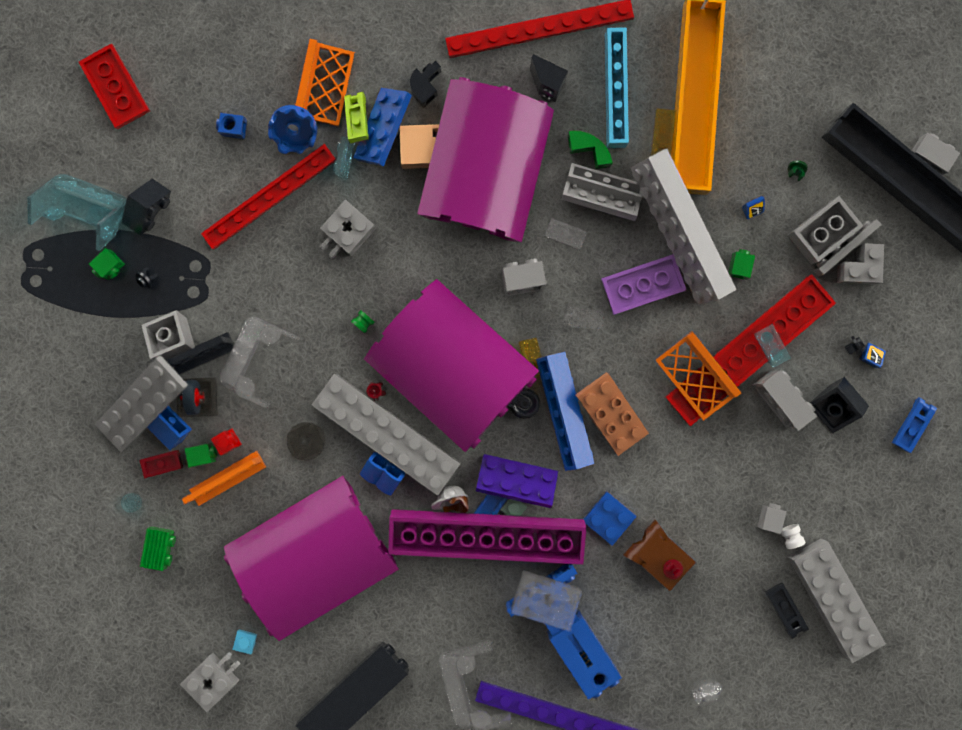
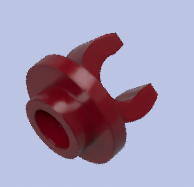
(673, 569)

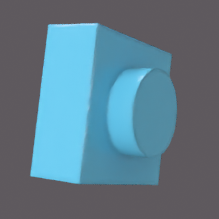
(244, 641)

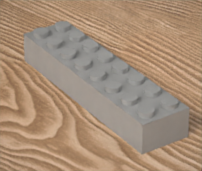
(683, 228)
(386, 434)

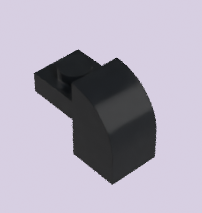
(420, 83)

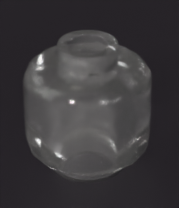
(707, 692)

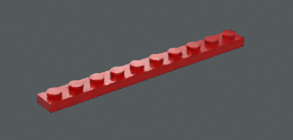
(539, 28)

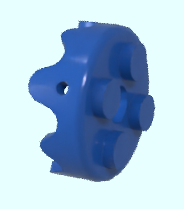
(291, 140)

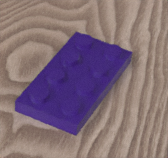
(517, 481)

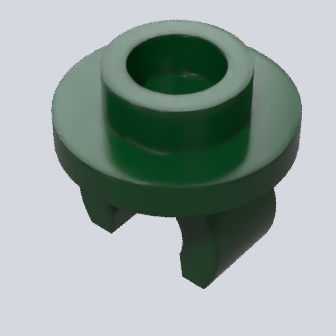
(797, 168)

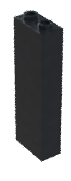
(357, 691)

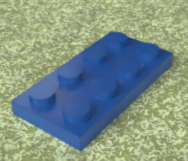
(383, 126)

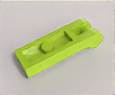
(356, 117)

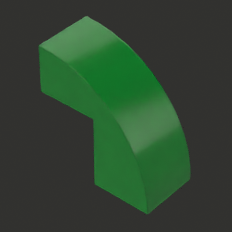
(583, 142)

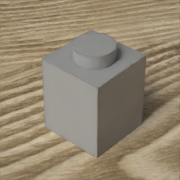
(772, 518)

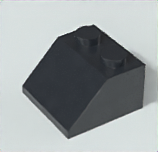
(547, 78)
(839, 405)

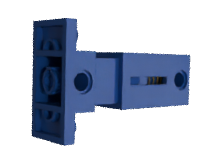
(580, 647)

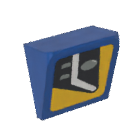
(754, 207)
(873, 355)

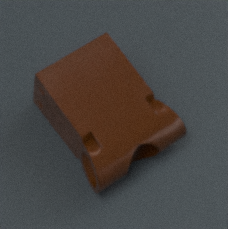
(655, 550)

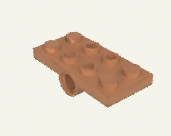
(612, 414)

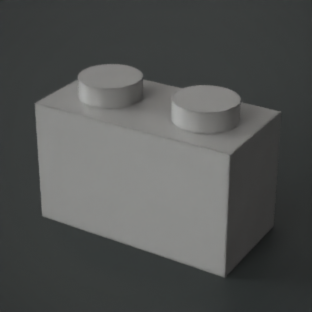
(936, 153)

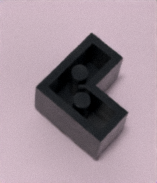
(144, 205)

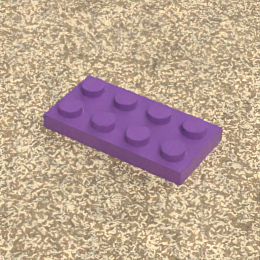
(643, 284)

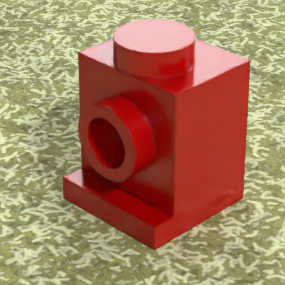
(226, 442)

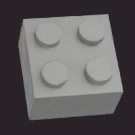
(168, 336)

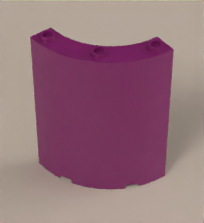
(486, 158)
(450, 365)
(308, 559)

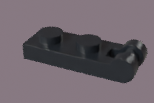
(786, 610)

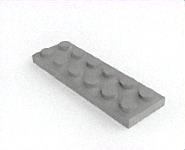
(141, 404)

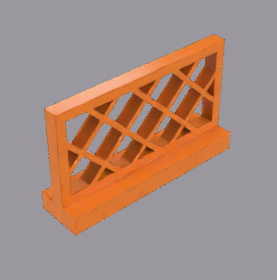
(308, 75)
(713, 368)
(225, 479)

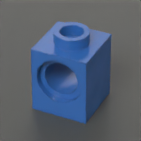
(239, 129)

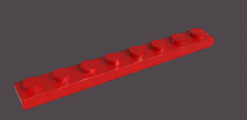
(268, 197)

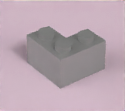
(866, 269)

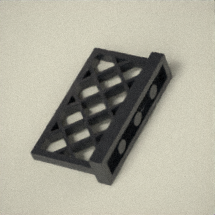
(202, 354)

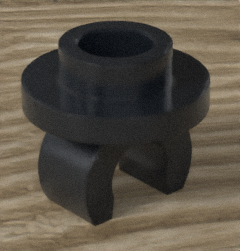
(144, 280)
(853, 346)

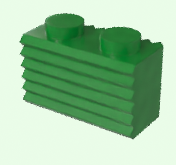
(157, 548)

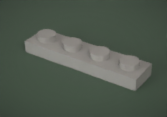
(841, 251)

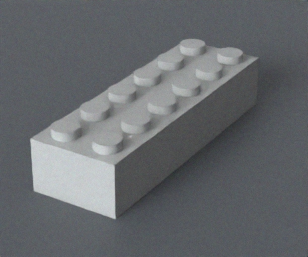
(836, 600)

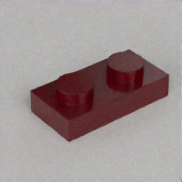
(161, 463)

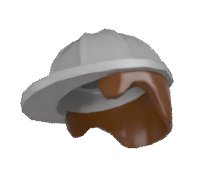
(452, 499)

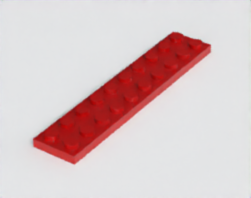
(744, 354)

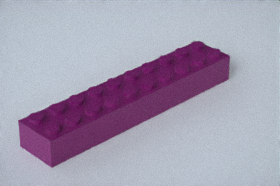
(487, 536)

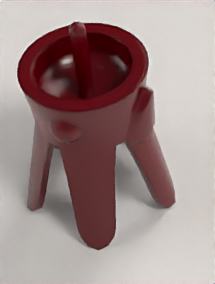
(374, 390)

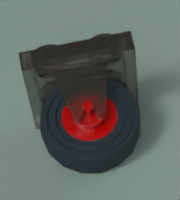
(198, 398)

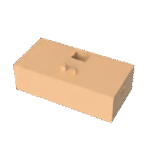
(417, 145)

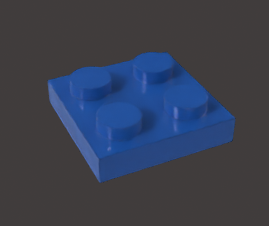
(609, 518)

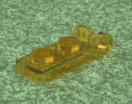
(663, 130)

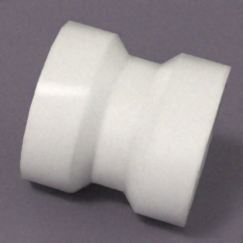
(792, 536)

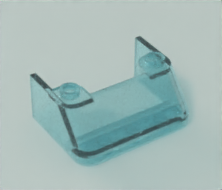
(81, 201)

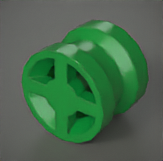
(362, 321)

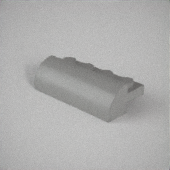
(602, 192)

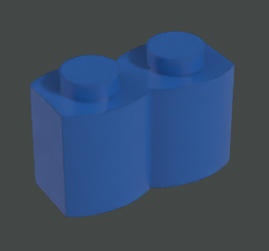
(382, 473)

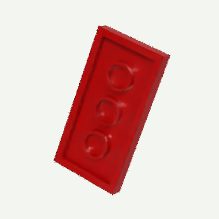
(114, 86)

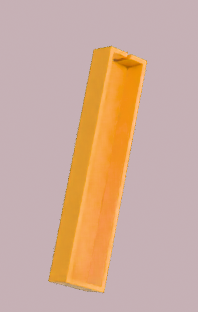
(698, 93)

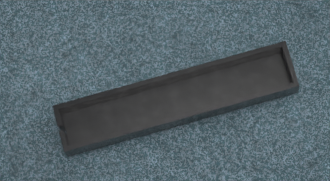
(898, 172)

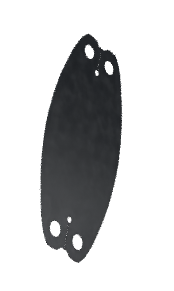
(78, 289)

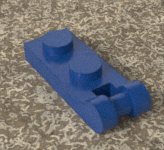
(914, 425)

